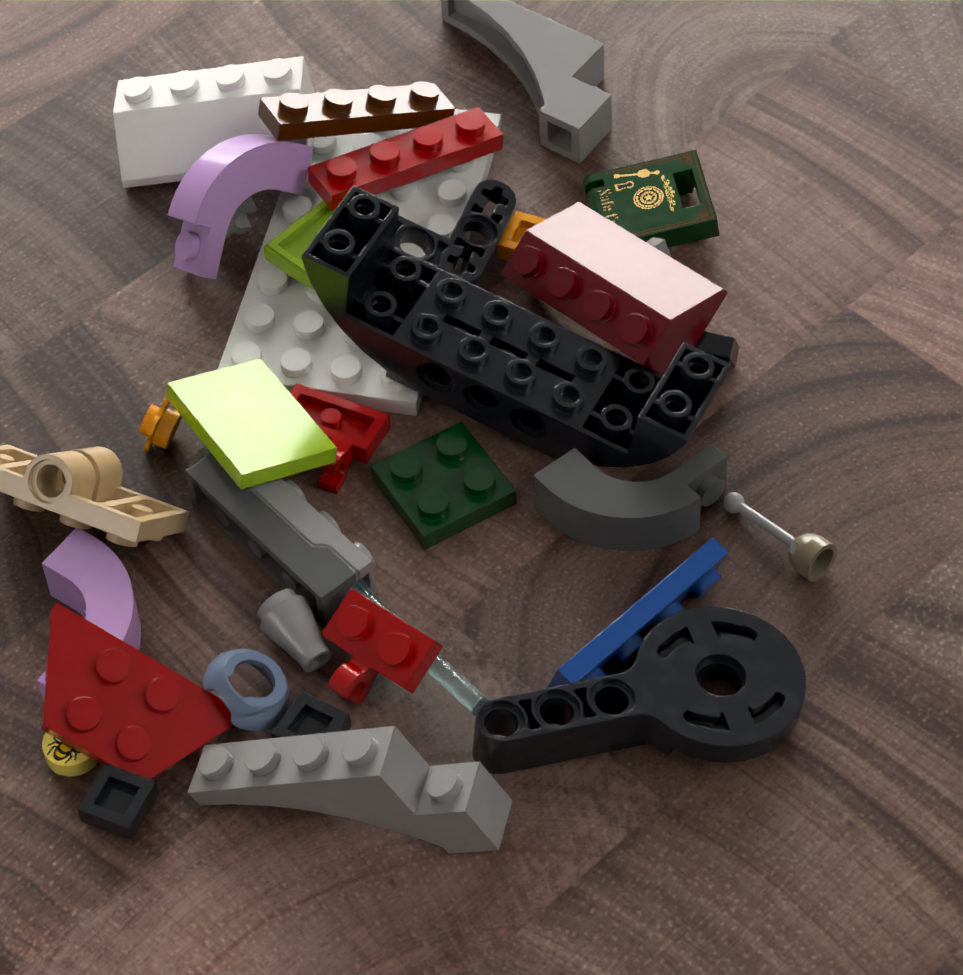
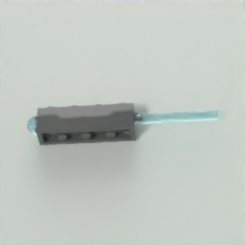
(300, 549)

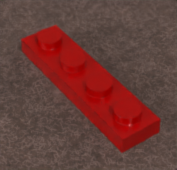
(407, 156)

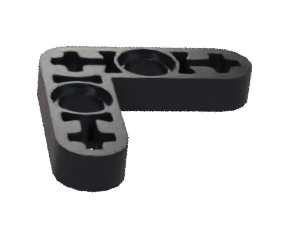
(446, 252)

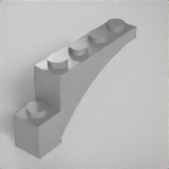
(552, 64)
(361, 777)

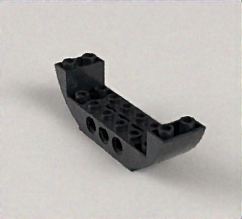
(496, 356)

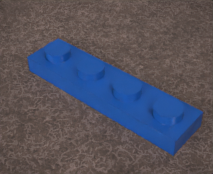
(624, 636)

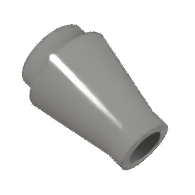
(293, 627)

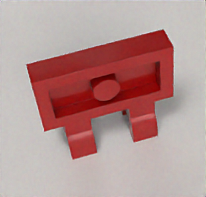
(351, 428)

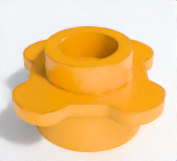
(160, 425)

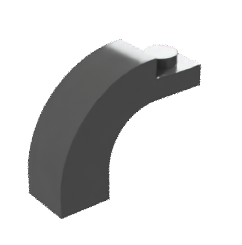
(628, 513)

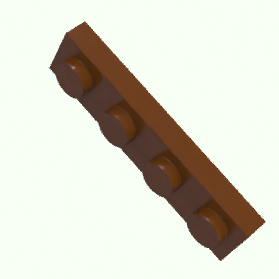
(354, 111)

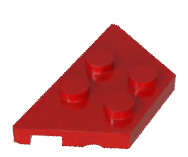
(121, 701)

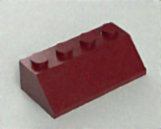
(614, 285)

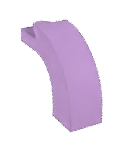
(219, 186)
(94, 583)

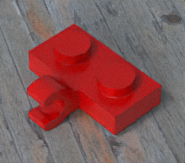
(378, 645)

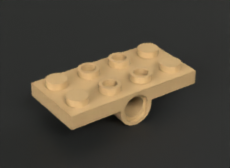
(87, 493)

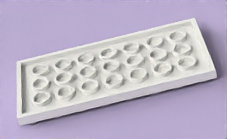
(287, 321)

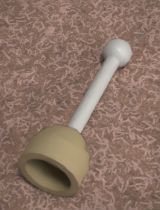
(808, 553)

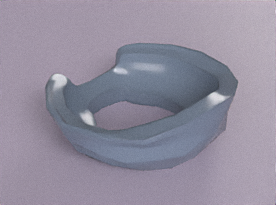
(249, 712)

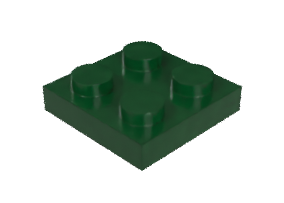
(443, 485)

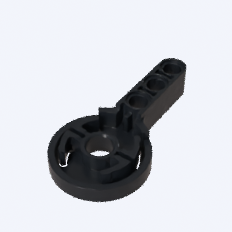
(656, 697)

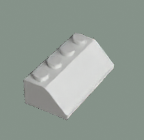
(179, 116)

